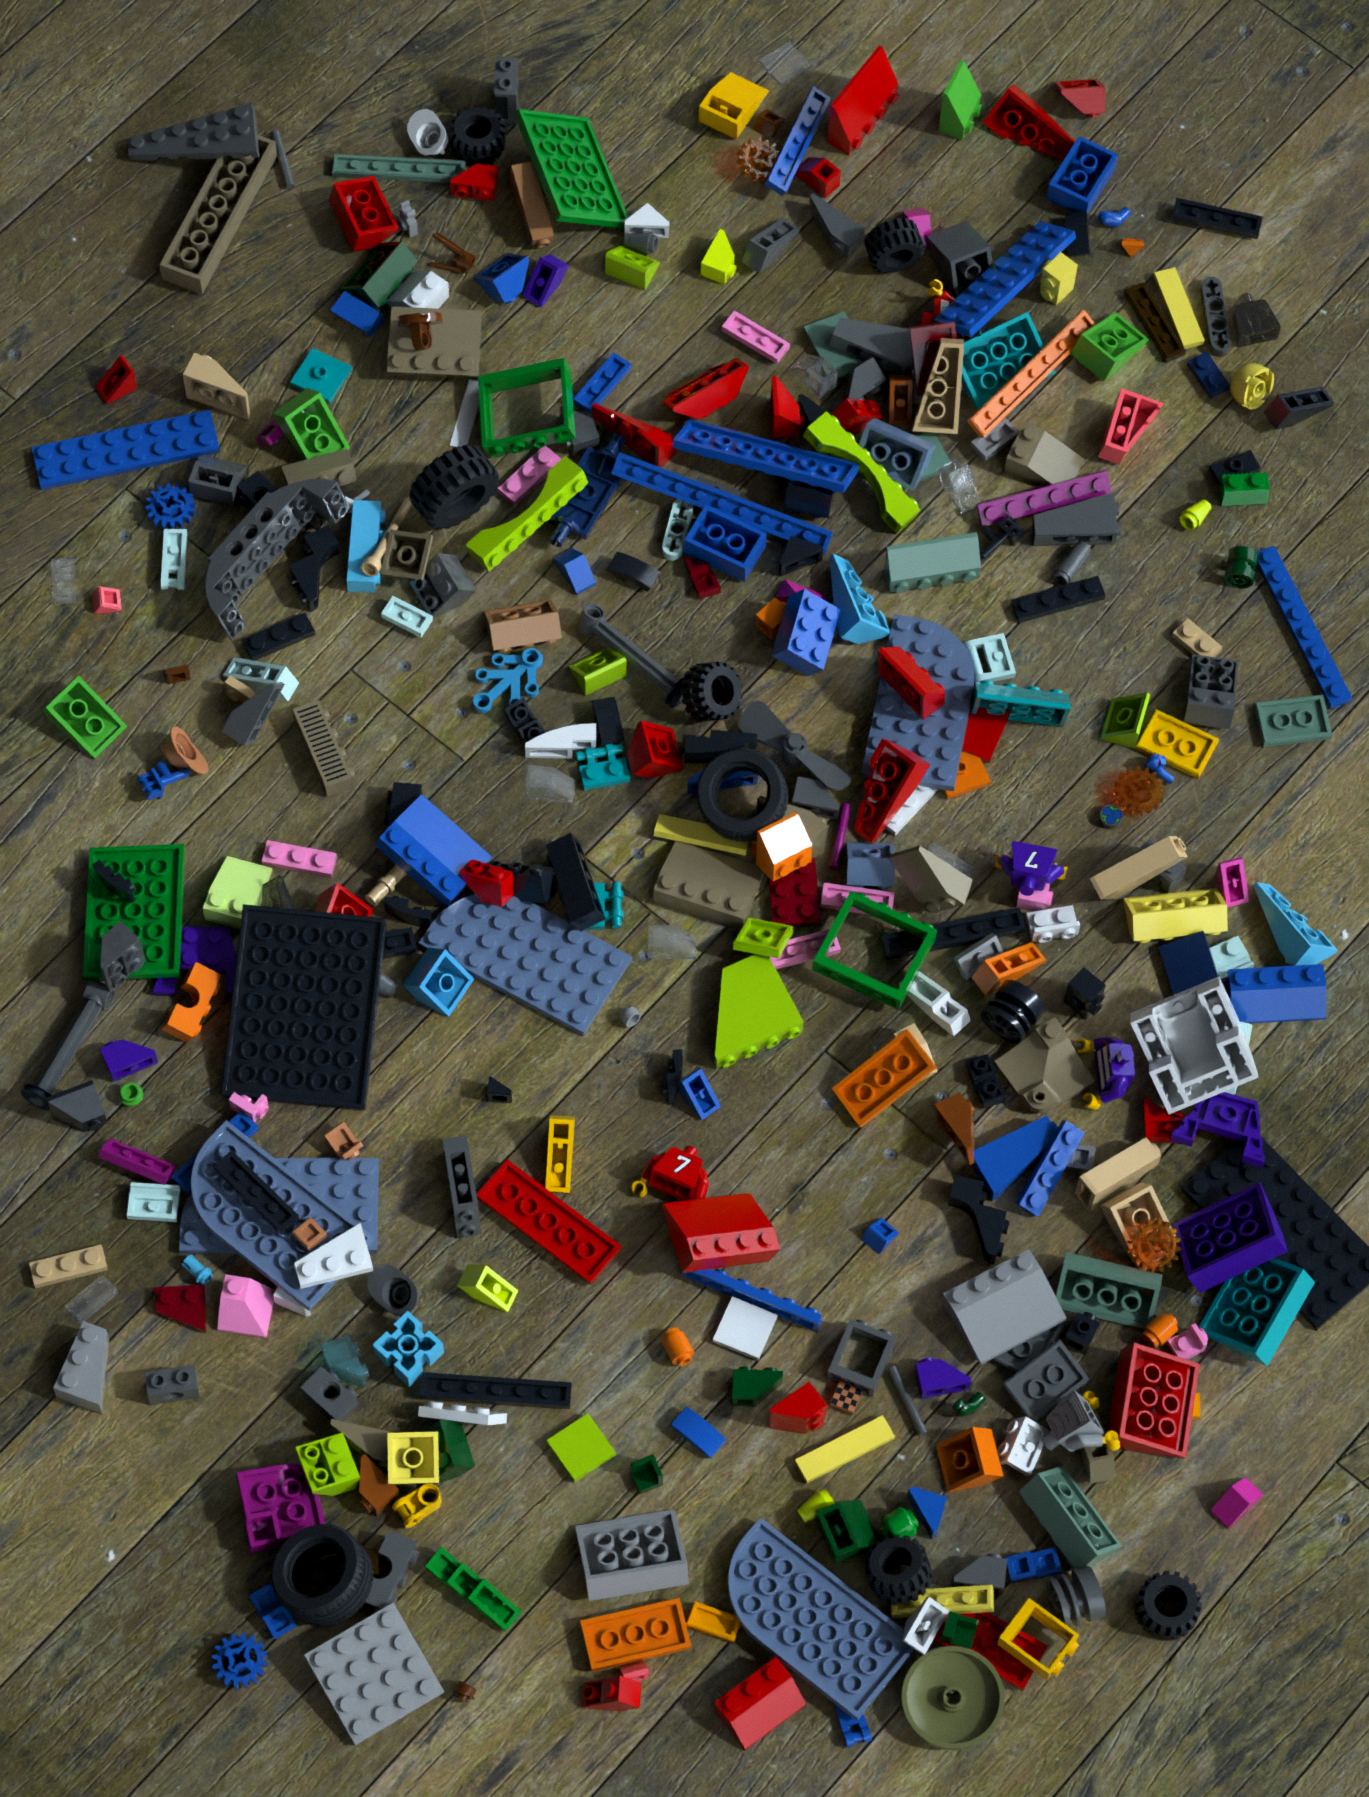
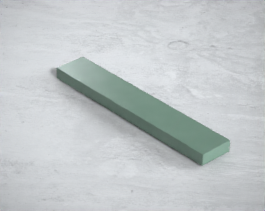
(396, 168)

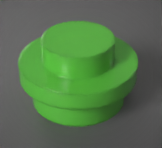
(130, 1094)

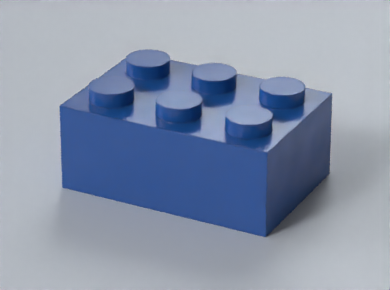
(1082, 176)
(725, 543)
(806, 632)

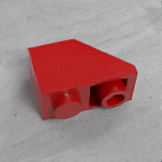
(819, 175)
(476, 182)
(856, 413)
(488, 882)
(612, 1694)

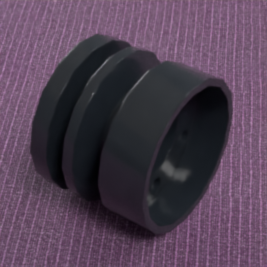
(1012, 1011)

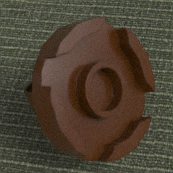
(420, 327)

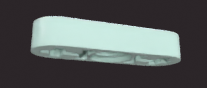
(679, 538)

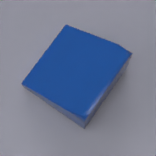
(879, 1235)

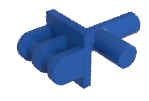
(155, 785)

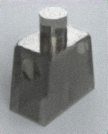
(1254, 321)

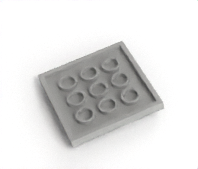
(373, 1673)

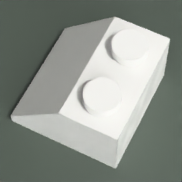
(420, 290)

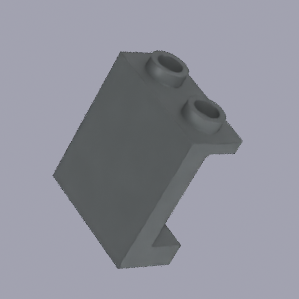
(506, 89)

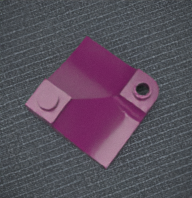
(276, 1505)

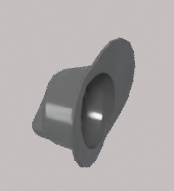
(392, 1289)

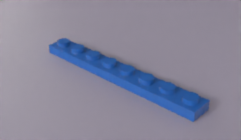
(1302, 628)

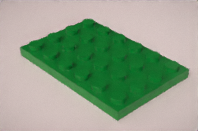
(572, 168)
(153, 917)

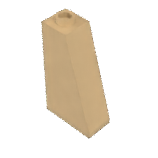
(1139, 868)
(1117, 1173)

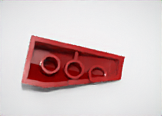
(1024, 121)
(644, 439)
(891, 781)

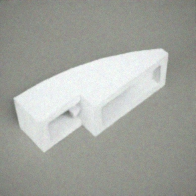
(562, 741)
(937, 1004)

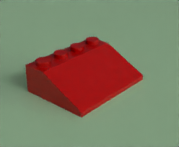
(862, 103)
(720, 1232)
(1153, 1401)

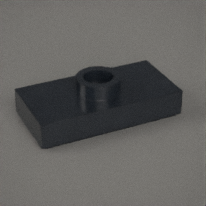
(1240, 464)

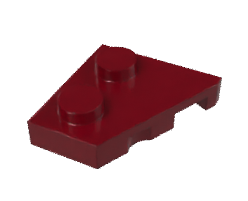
(183, 1304)

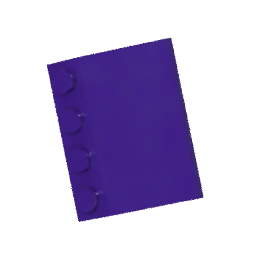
(1229, 1238)

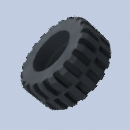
(454, 486)

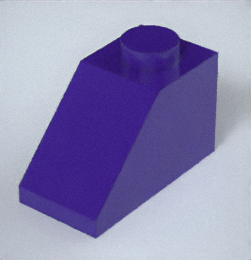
(545, 279)
(126, 1058)
(939, 1378)

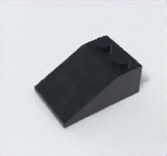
(808, 499)

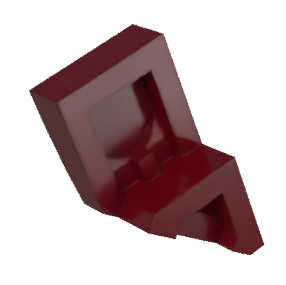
(702, 578)

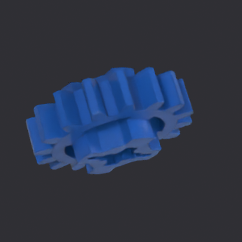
(172, 509)
(253, 1669)

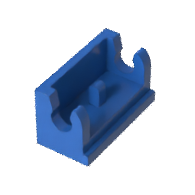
(357, 313)

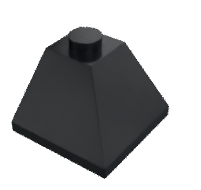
(78, 1107)

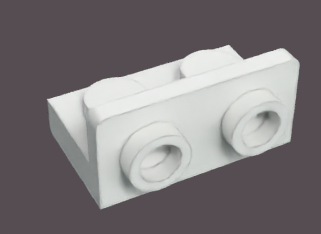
(1052, 924)
(1022, 1445)

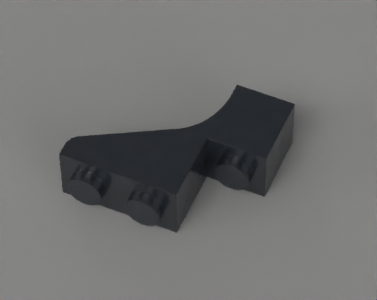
(305, 573)
(988, 1221)

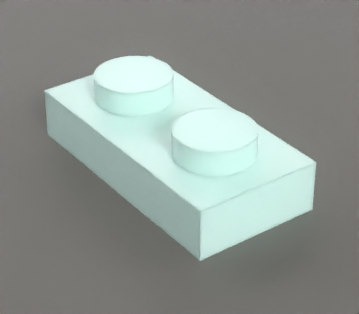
(407, 616)

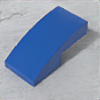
(698, 1432)
(1034, 1565)
(272, 1612)

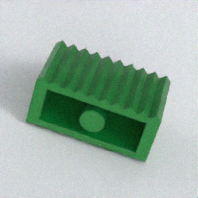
(1244, 489)

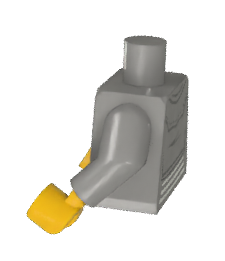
(1076, 1425)

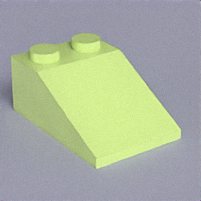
(235, 885)

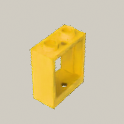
(1032, 1609)

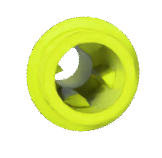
(1193, 516)
(817, 1501)

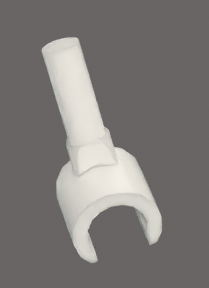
(360, 497)

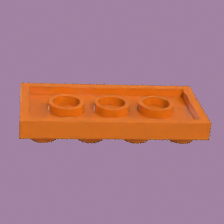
(884, 1078)
(635, 1634)

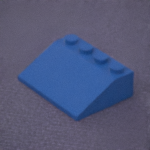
(431, 849)

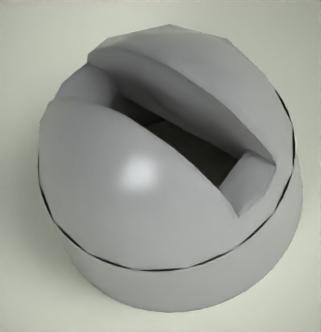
(630, 1016)

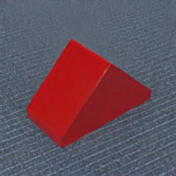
(117, 381)

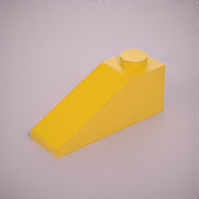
(560, 1153)

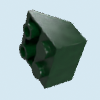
(453, 1450)
(846, 1530)

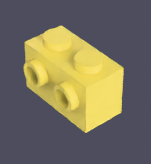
(1057, 278)

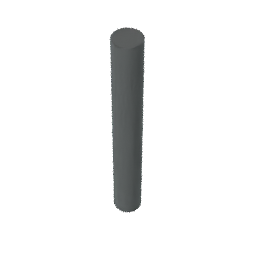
(285, 169)
(907, 1401)

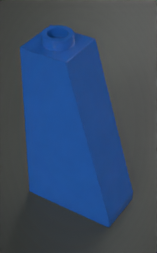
(1011, 1156)

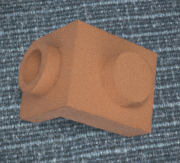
(343, 1142)

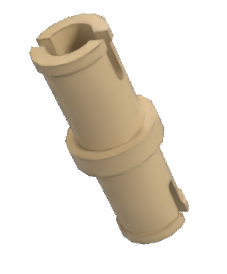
(385, 885)

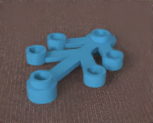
(508, 678)

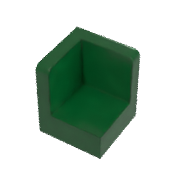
(646, 1474)
(959, 1630)

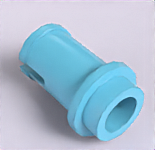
(197, 1270)

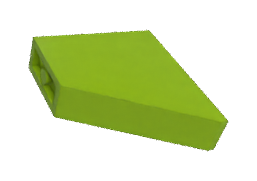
(753, 1011)

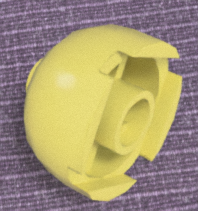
(1251, 384)

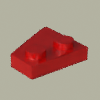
(1158, 1123)

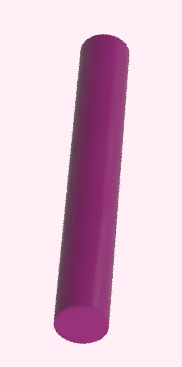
(840, 836)

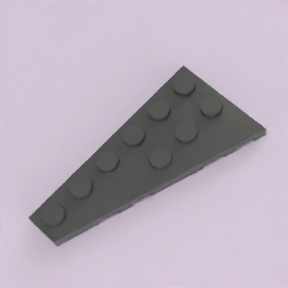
(206, 137)

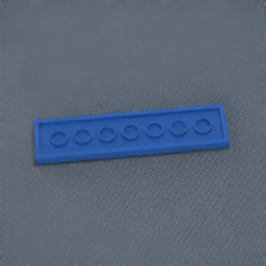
(1006, 277)
(125, 449)
(766, 456)

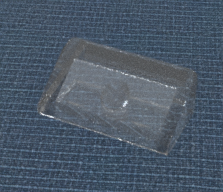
(91, 1299)

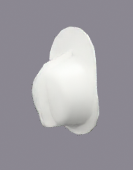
(427, 132)

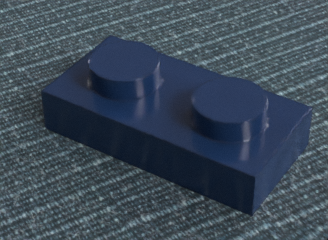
(1208, 375)

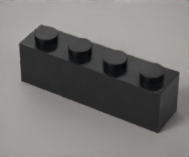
(575, 882)

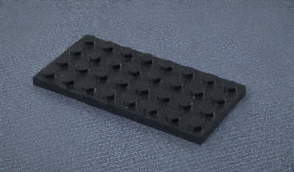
(1311, 1228)

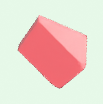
(106, 600)
(636, 1671)

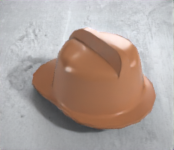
(182, 753)

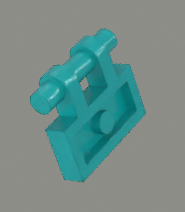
(603, 773)
(615, 896)

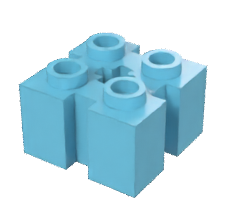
(408, 1335)

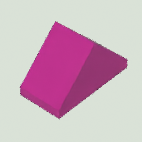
(922, 220)
(1232, 882)
(1236, 1502)

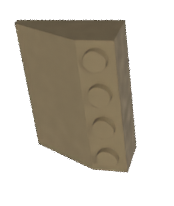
(453, 348)
(708, 884)

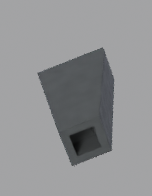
(886, 344)
(1085, 521)
(461, 1186)

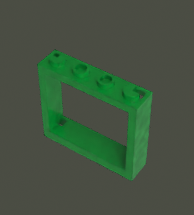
(518, 378)
(859, 981)

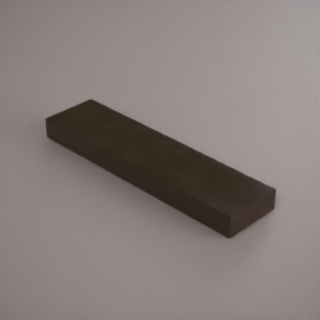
(1154, 322)

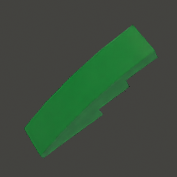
(472, 1589)

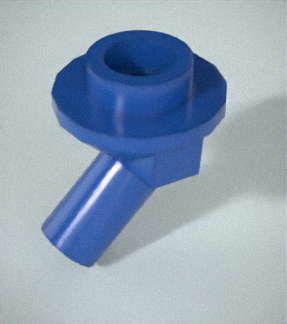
(1156, 763)

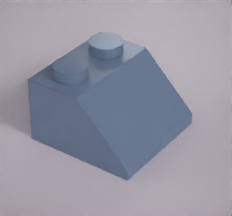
(869, 865)

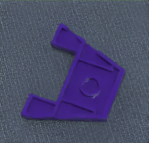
(208, 947)
(1228, 1117)

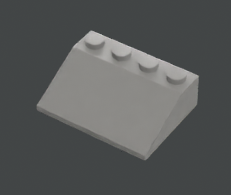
(1003, 1307)
(632, 1555)

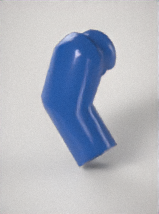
(1114, 219)

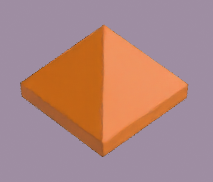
(1132, 245)

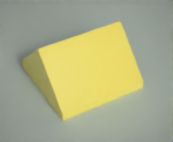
(413, 1458)

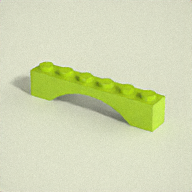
(830, 438)
(494, 544)

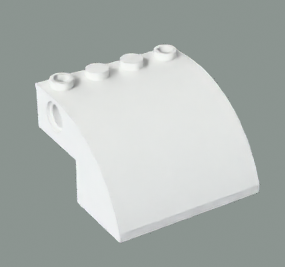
(1194, 1045)

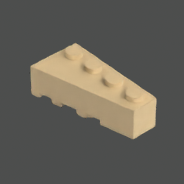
(941, 396)

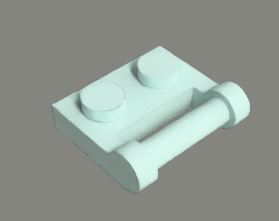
(996, 655)

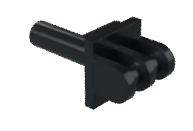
(1005, 534)

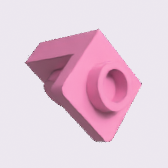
(247, 1106)
(1188, 1342)

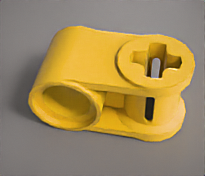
(417, 1506)

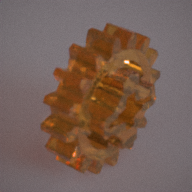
(760, 159)
(1128, 794)
(1160, 1238)

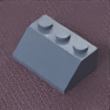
(898, 451)

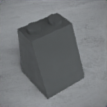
(959, 255)

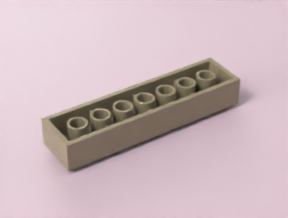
(215, 217)

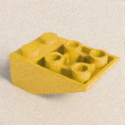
(731, 104)

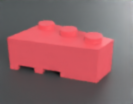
(1126, 424)

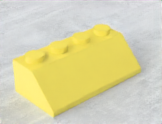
(1176, 914)

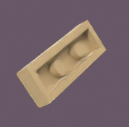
(68, 1266)

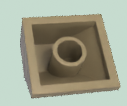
(406, 555)

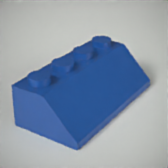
(1277, 993)

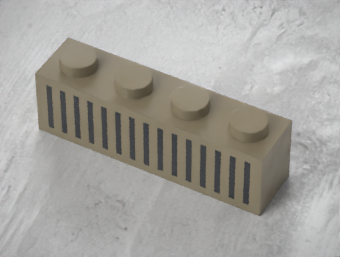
(323, 748)

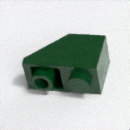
(753, 1386)

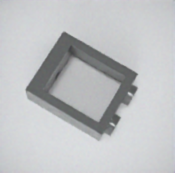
(838, 1373)

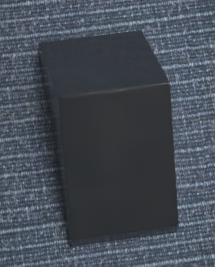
(798, 555)

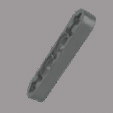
(1215, 316)

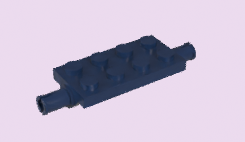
(587, 505)

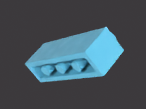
(364, 539)

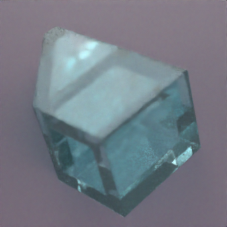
(343, 1360)

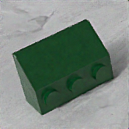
(380, 273)

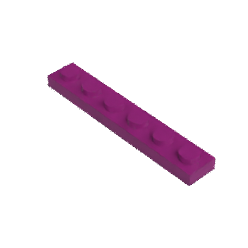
(1044, 498)

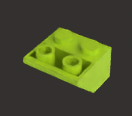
(328, 1465)

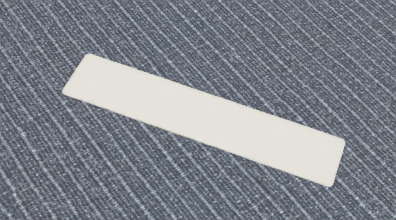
(466, 415)

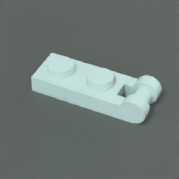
(174, 558)

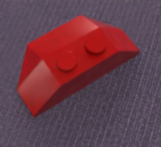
(708, 390)

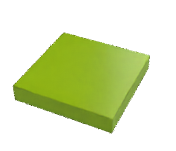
(763, 937)
(581, 1447)

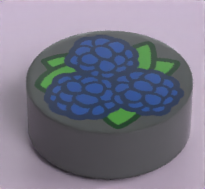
(1111, 816)

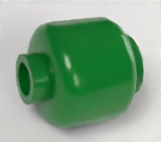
(900, 1523)

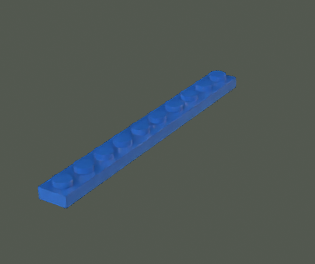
(730, 504)

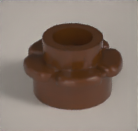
(464, 1691)

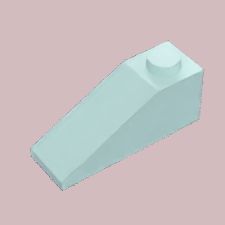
(260, 675)

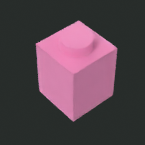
(1036, 901)

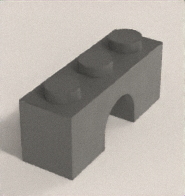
(399, 1554)

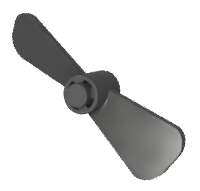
(773, 733)

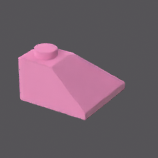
(245, 1307)

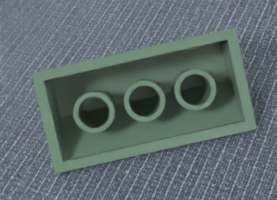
(932, 562)
(1108, 1290)
(1069, 1518)

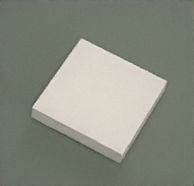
(745, 1328)

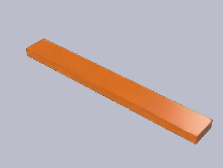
(1030, 375)

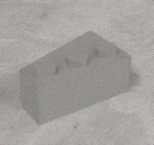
(84, 1369)

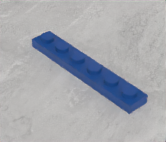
(797, 141)
(760, 1297)

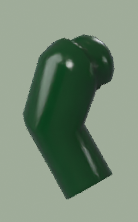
(969, 1408)

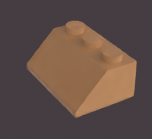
(523, 625)

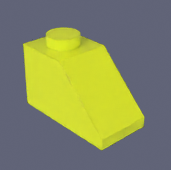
(719, 260)
(487, 1287)

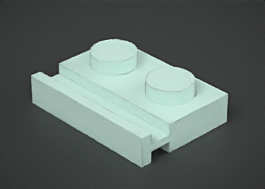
(1230, 955)
(153, 1202)

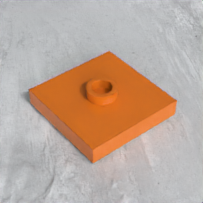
(970, 776)

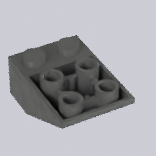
(1211, 691)

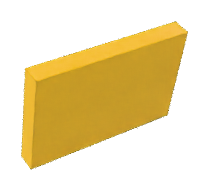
(1179, 742)

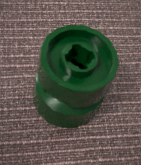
(1241, 567)

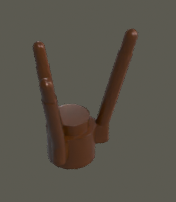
(463, 259)

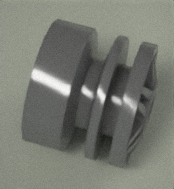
(1071, 1599)

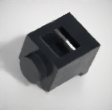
(1080, 1339)

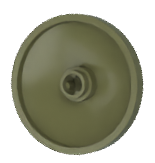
(952, 1698)

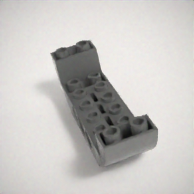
(261, 539)

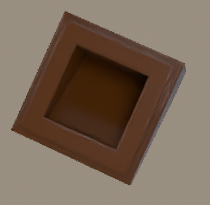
(768, 123)
(177, 674)

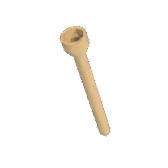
(372, 564)

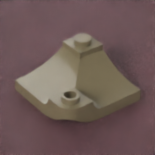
(1044, 1068)

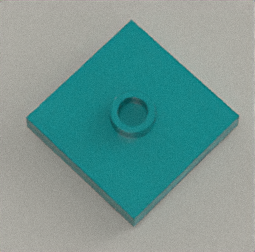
(321, 374)

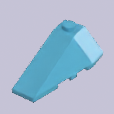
(857, 617)
(1293, 936)

